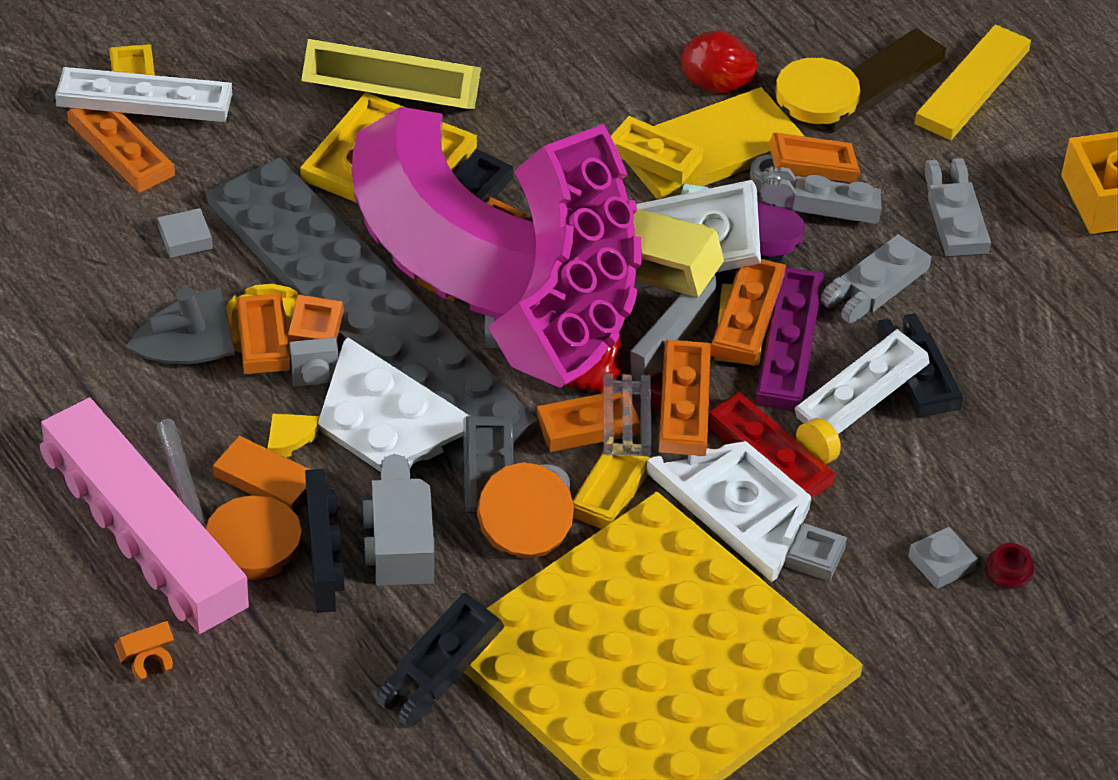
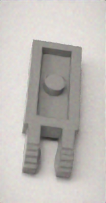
(820, 195)
(956, 210)
(877, 278)

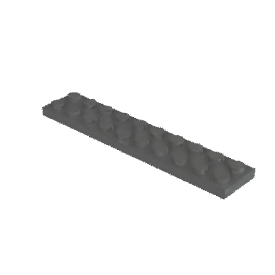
(327, 260)

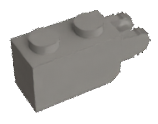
(401, 526)

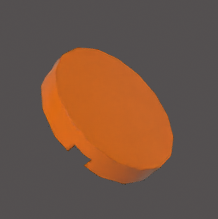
(525, 510)
(257, 534)

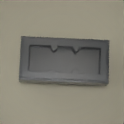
(486, 451)

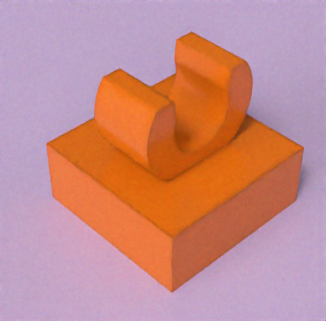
(315, 318)
(146, 644)

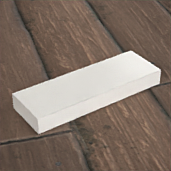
(865, 382)

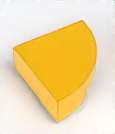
(291, 432)

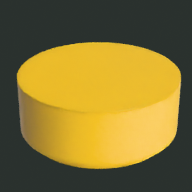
(820, 439)

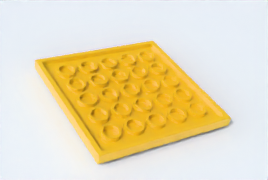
(656, 654)

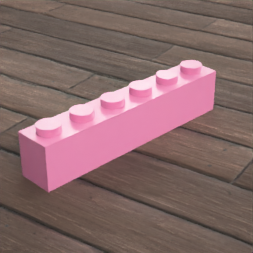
(144, 516)

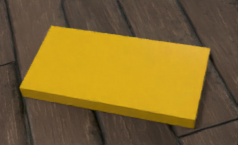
(732, 138)

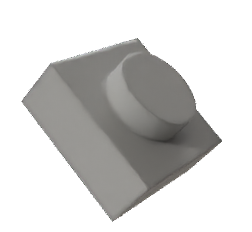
(313, 361)
(942, 557)

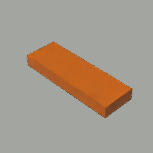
(122, 147)
(748, 312)
(685, 398)

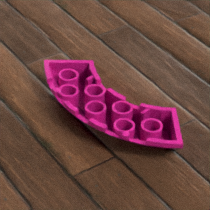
(433, 220)
(581, 260)

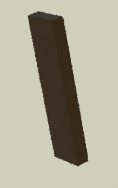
(892, 70)

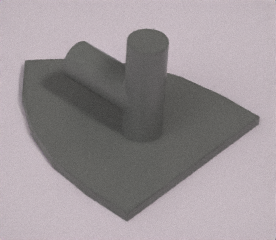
(186, 331)

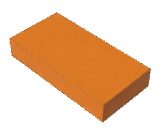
(815, 157)
(263, 333)
(262, 472)

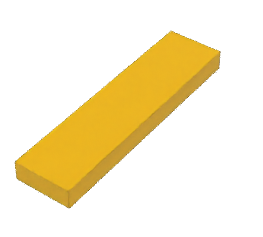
(972, 82)

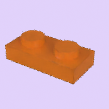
(580, 421)

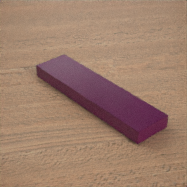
(790, 340)

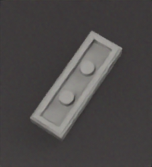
(676, 323)

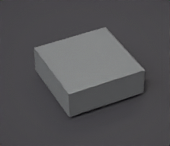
(185, 233)
(815, 552)

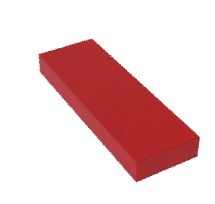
(743, 421)

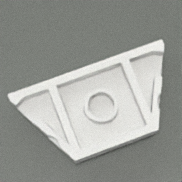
(385, 412)
(739, 500)

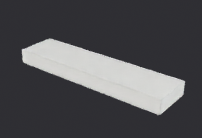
(144, 94)

